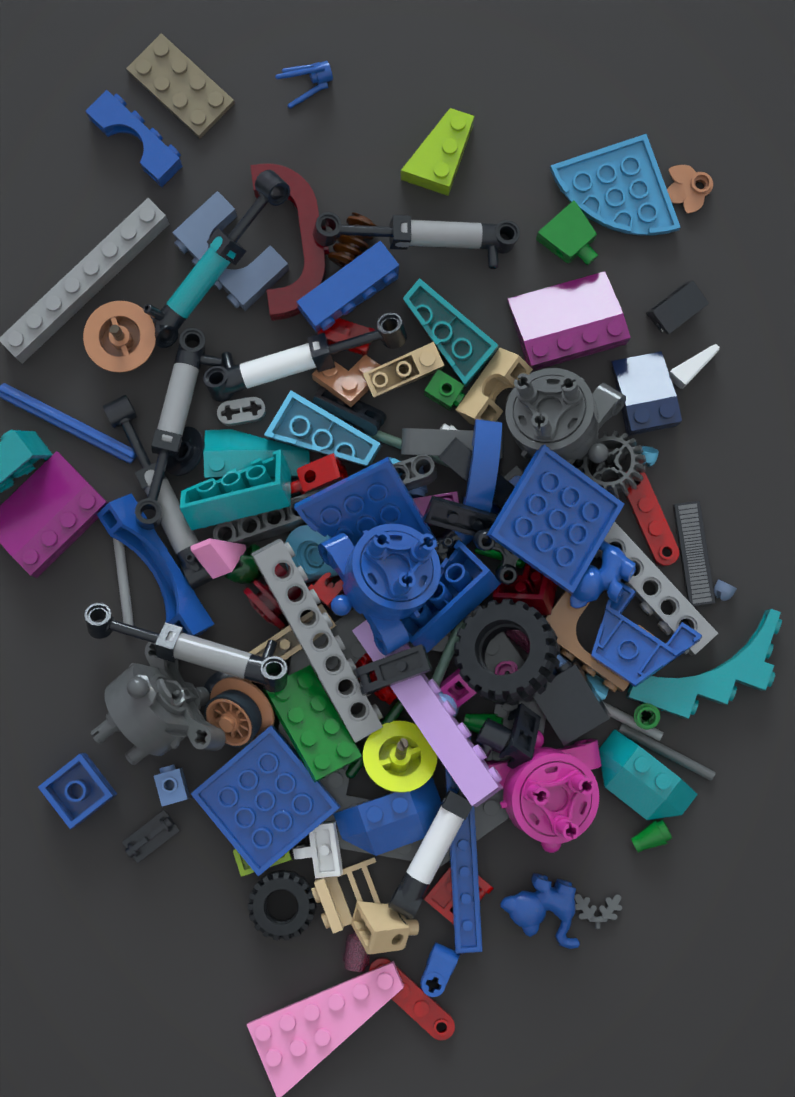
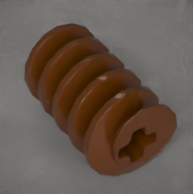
(350, 246)

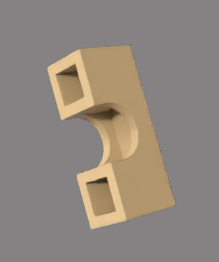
(497, 376)

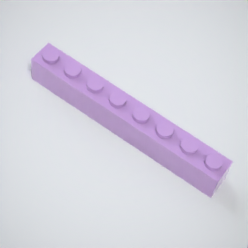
(440, 728)

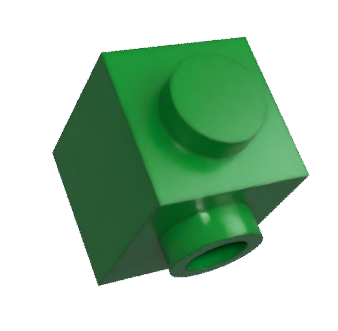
(445, 390)

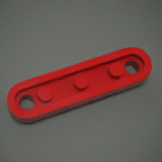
(652, 522)
(419, 1005)

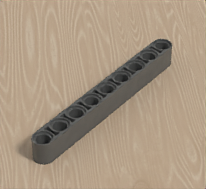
(289, 519)

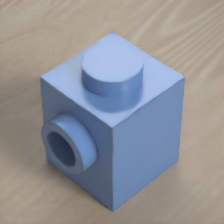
(171, 785)

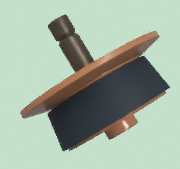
(239, 710)

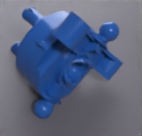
(384, 578)

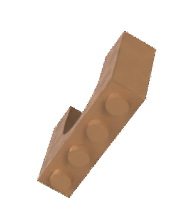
(564, 622)

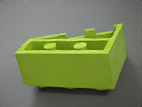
(440, 154)

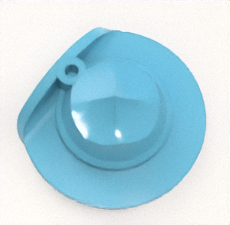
(305, 546)

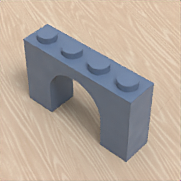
(242, 284)

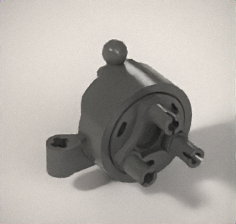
(560, 412)
(157, 710)

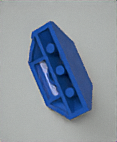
(390, 819)

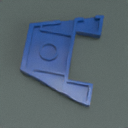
(631, 649)

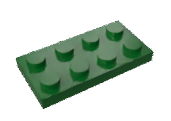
(313, 725)

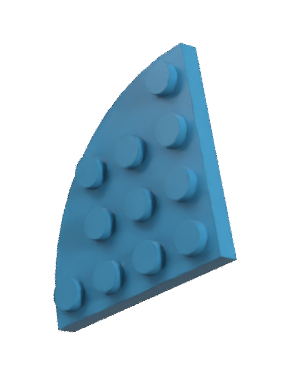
(619, 188)

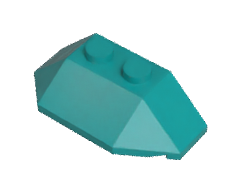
(642, 779)

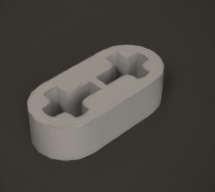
(240, 405)

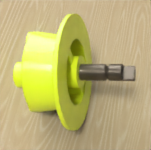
(399, 757)

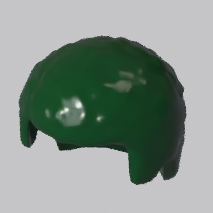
(246, 569)

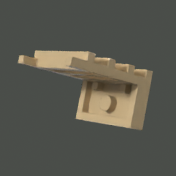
(330, 894)

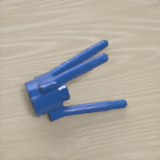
(318, 72)

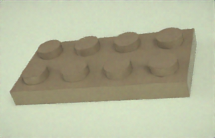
(180, 86)

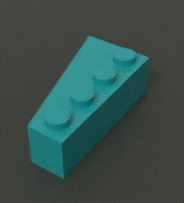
(454, 335)
(18, 454)

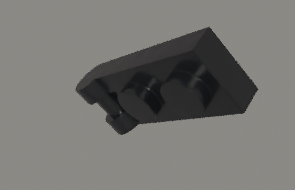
(359, 414)
(393, 669)

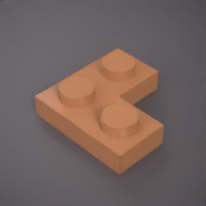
(346, 384)

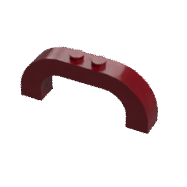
(283, 300)

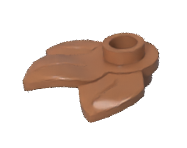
(685, 189)

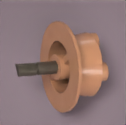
(119, 336)

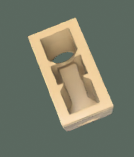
(381, 927)

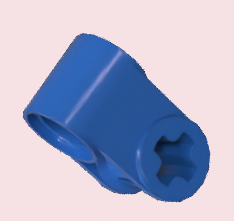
(440, 965)

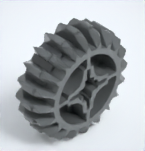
(623, 448)

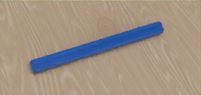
(67, 423)

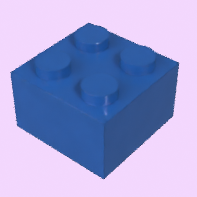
(77, 790)

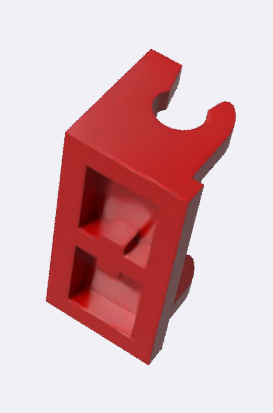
(344, 330)
(326, 591)

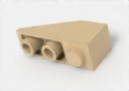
(404, 370)

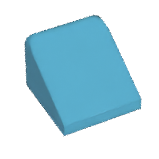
(596, 682)

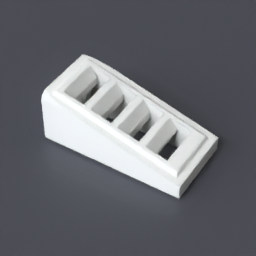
(685, 372)

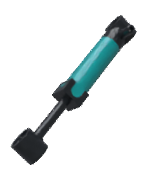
(222, 251)

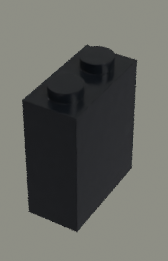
(571, 703)

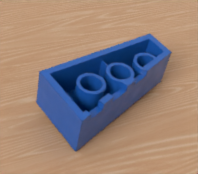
(349, 287)
(460, 590)

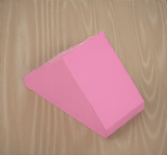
(218, 556)

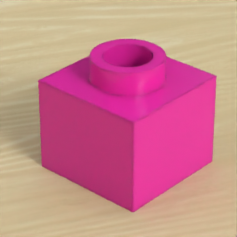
(459, 694)

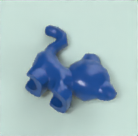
(594, 581)
(530, 908)

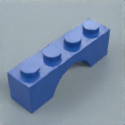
(113, 117)

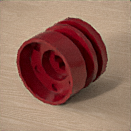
(265, 602)

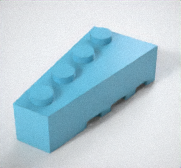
(316, 430)

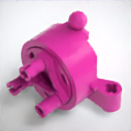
(553, 793)

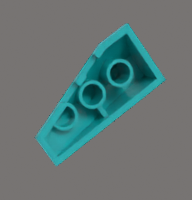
(235, 449)

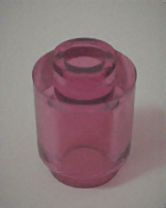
(354, 954)

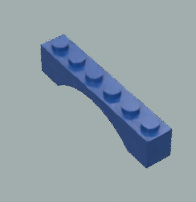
(180, 600)

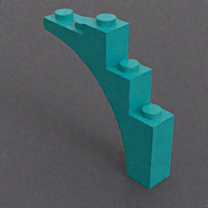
(745, 667)

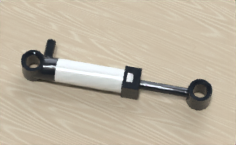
(317, 353)
(442, 832)

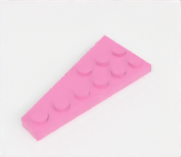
(309, 1030)

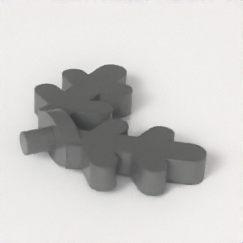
(588, 913)

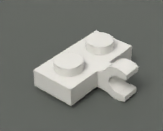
(323, 849)

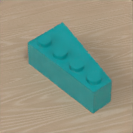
(239, 494)

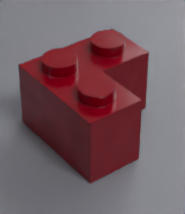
(529, 588)

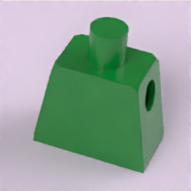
(569, 235)

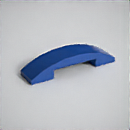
(484, 464)

